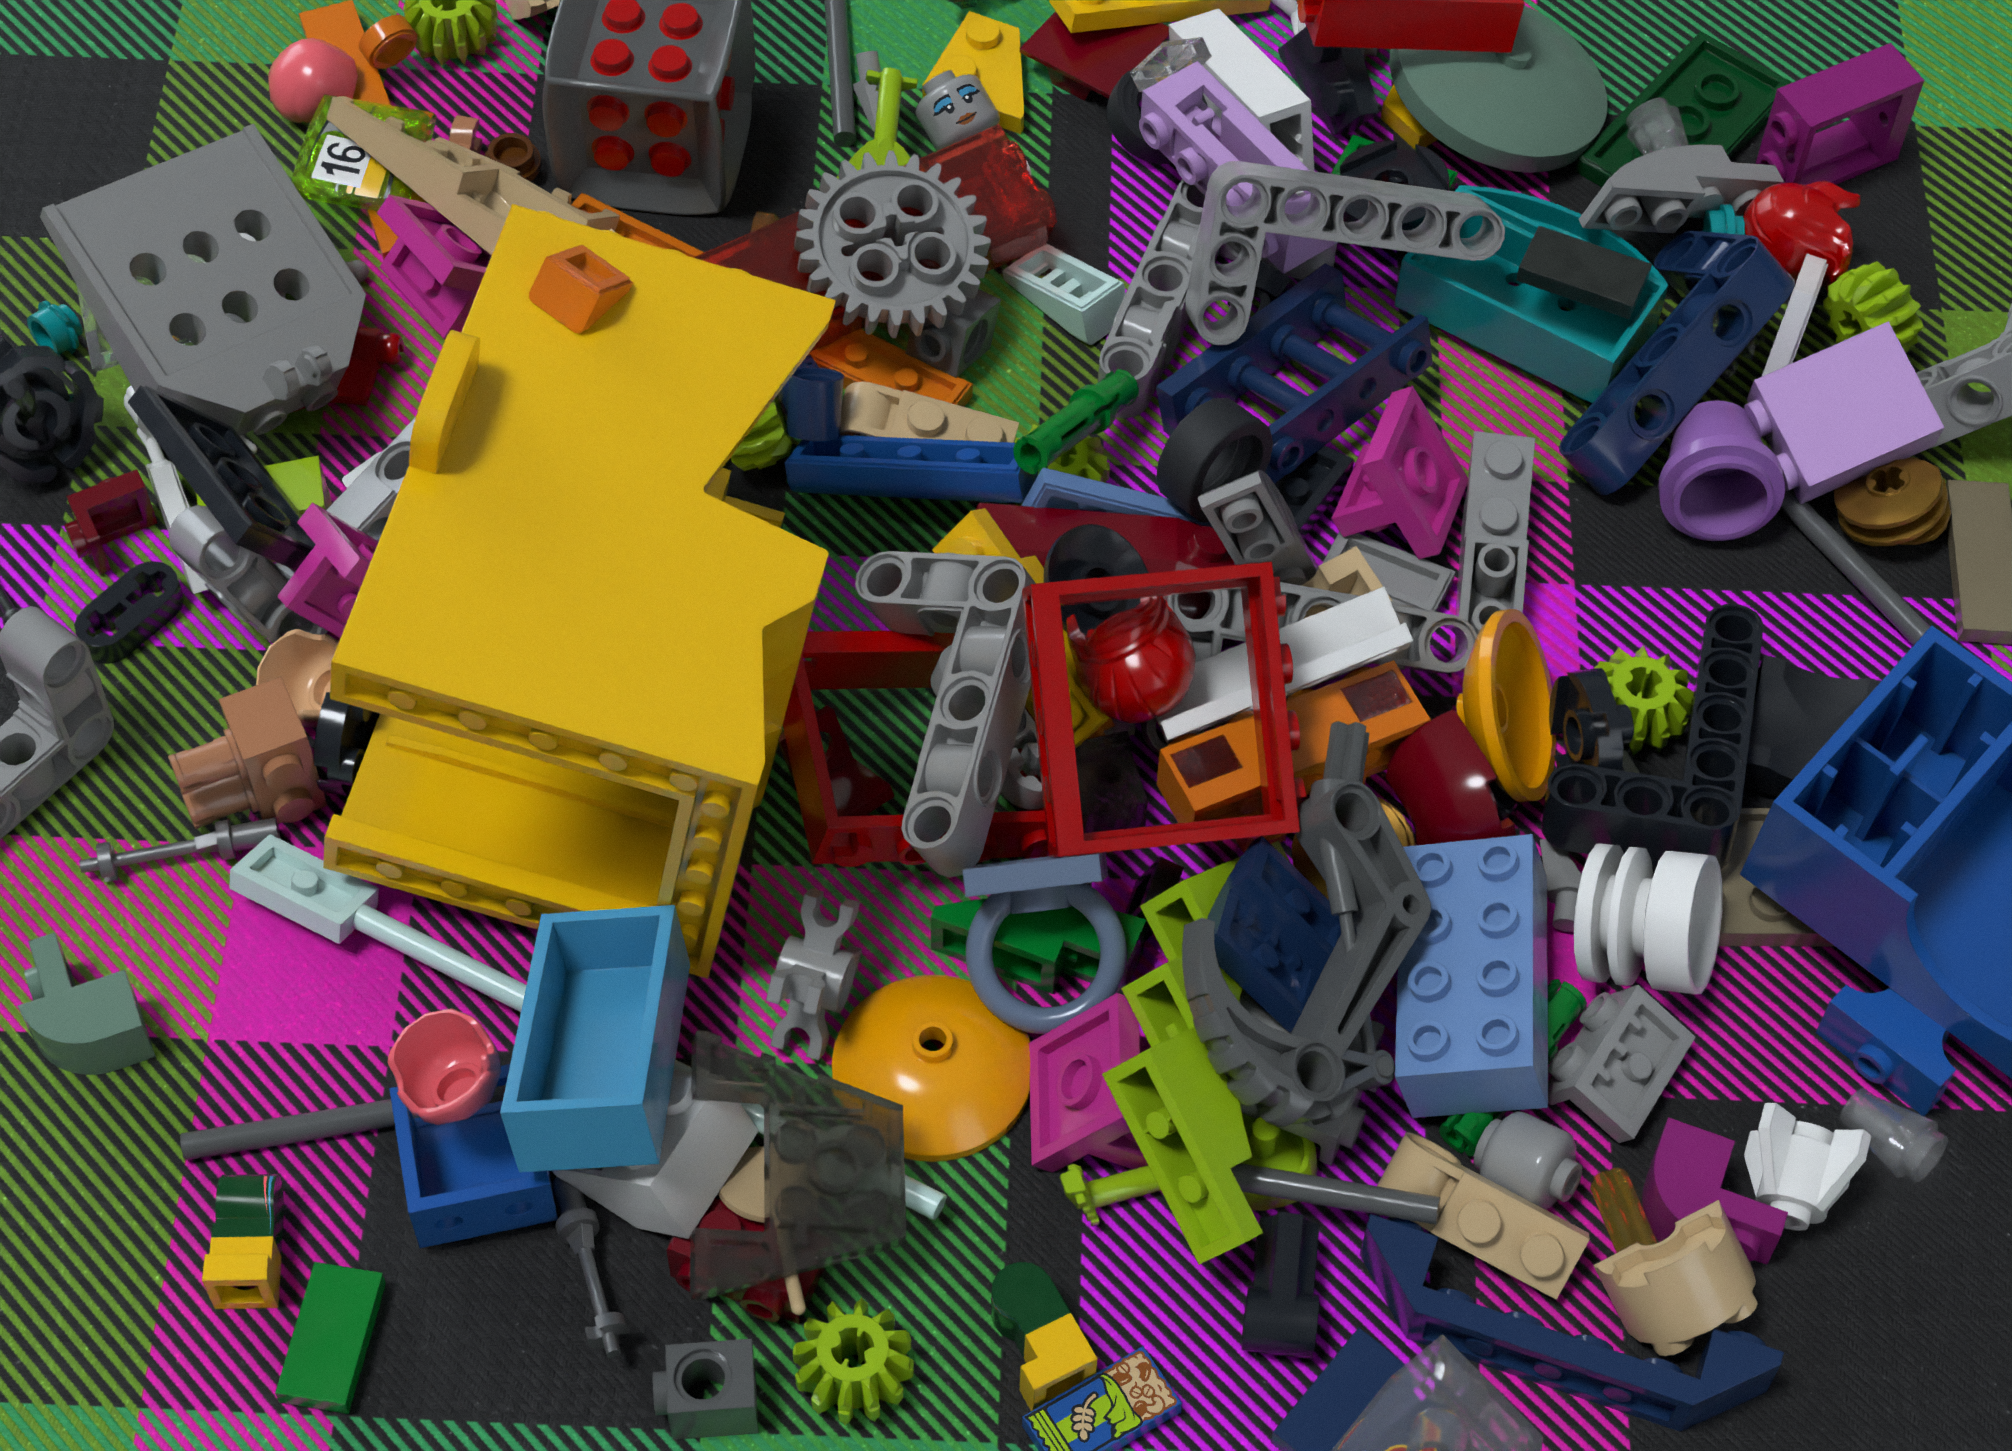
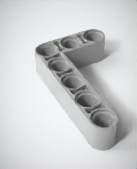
(1319, 220)

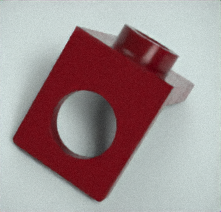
(854, 786)

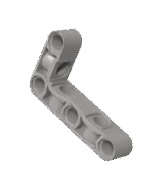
(1155, 303)
(1958, 404)
(252, 582)
(1226, 621)
(984, 675)
(59, 716)

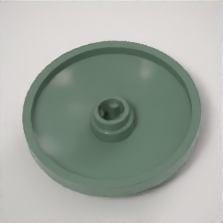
(1511, 108)

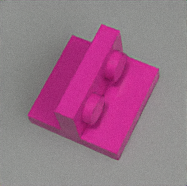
(432, 262)
(1404, 479)
(331, 573)
(1068, 1095)

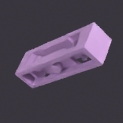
(1200, 142)

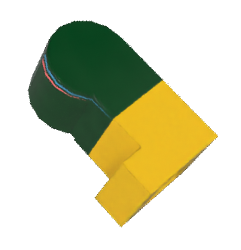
(246, 1242)
(1048, 1337)

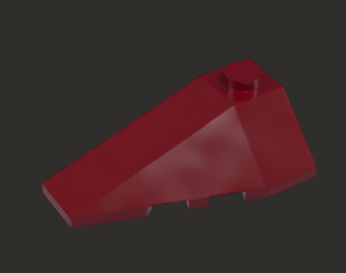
(1159, 540)

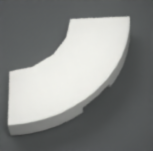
(171, 503)

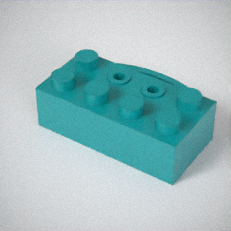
(1524, 323)

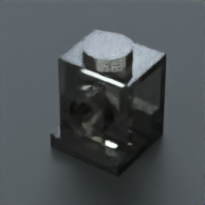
(1110, 784)

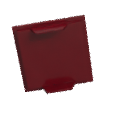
(1091, 58)

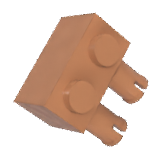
(256, 765)

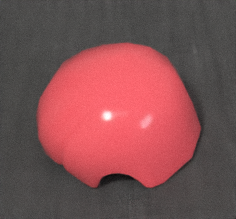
(305, 74)
(445, 1066)

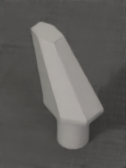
(865, 92)
(1562, 884)

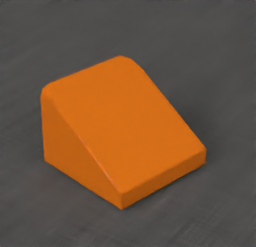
(578, 287)

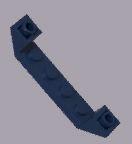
(1729, 1372)

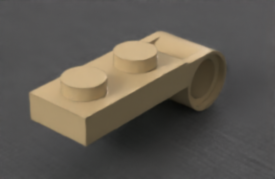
(888, 412)
(1487, 1216)

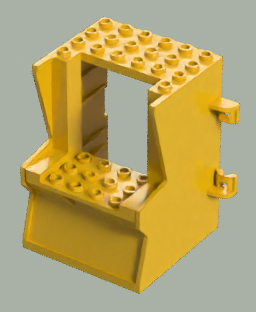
(571, 609)

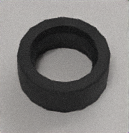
(1210, 450)

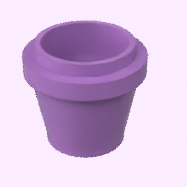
(1719, 475)

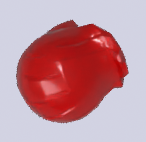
(1803, 221)
(1134, 661)

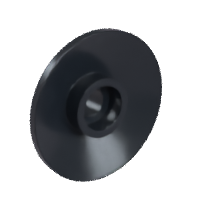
(1092, 553)

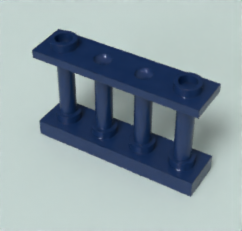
(1286, 333)

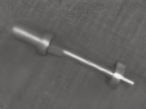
(225, 840)
(577, 1228)

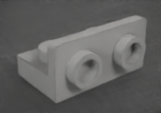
(1619, 1060)

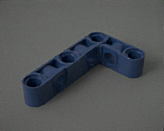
(1682, 355)

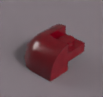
(1445, 784)

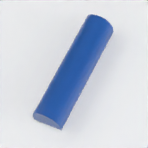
(909, 469)

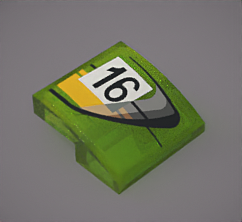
(340, 171)

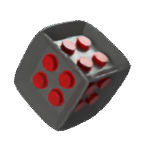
(650, 101)

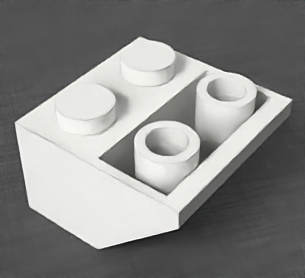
(696, 1159)

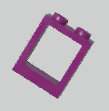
(1873, 89)

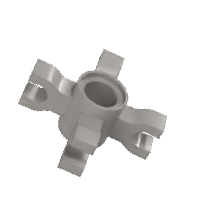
(814, 974)

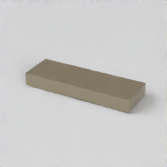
(1981, 560)

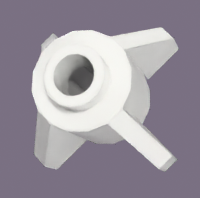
(1802, 1165)

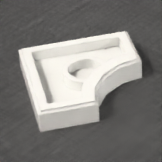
(1797, 314)

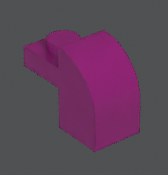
(1688, 1177)

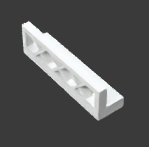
(1320, 650)

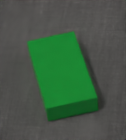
(331, 1338)

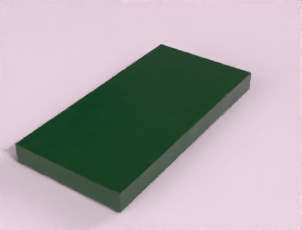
(1718, 96)

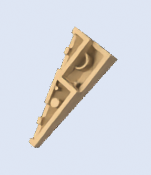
(454, 180)

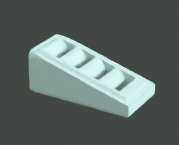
(1081, 305)

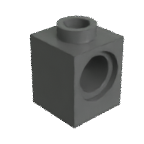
(961, 338)
(725, 1414)

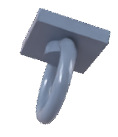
(1035, 887)

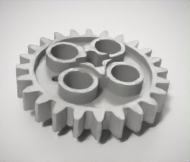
(892, 243)

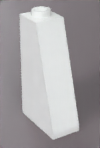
(1252, 81)

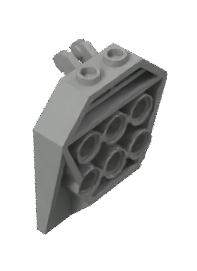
(197, 206)

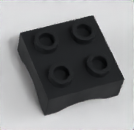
(1794, 719)

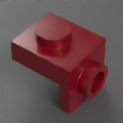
(108, 513)

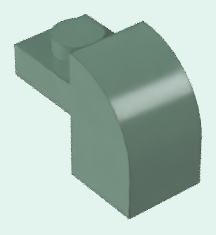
(85, 1025)

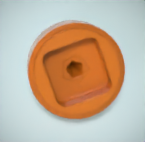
(388, 42)

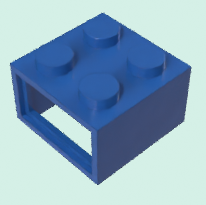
(465, 1176)

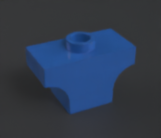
(1890, 1044)

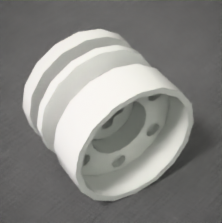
(1642, 918)

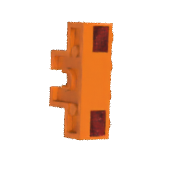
(1219, 769)

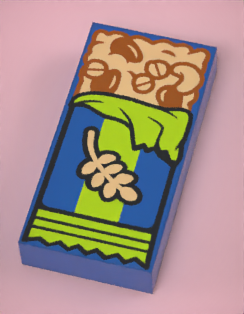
(1105, 1408)

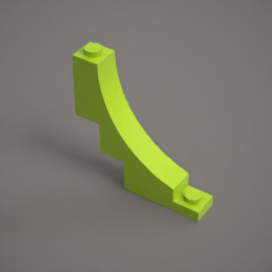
(1171, 1093)

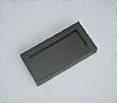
(1583, 272)

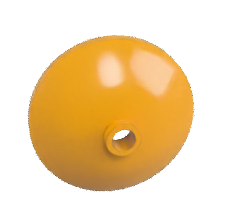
(1509, 703)
(950, 1096)

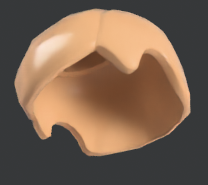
(305, 668)

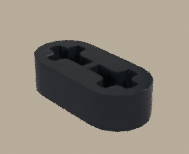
(129, 612)

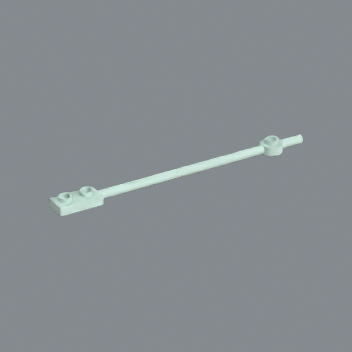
(338, 903)

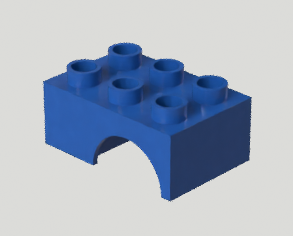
(1906, 841)

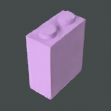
(1843, 412)

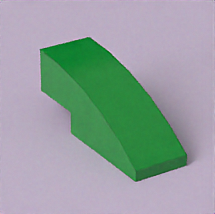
(1037, 944)

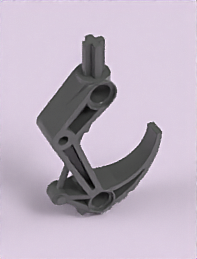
(1379, 917)

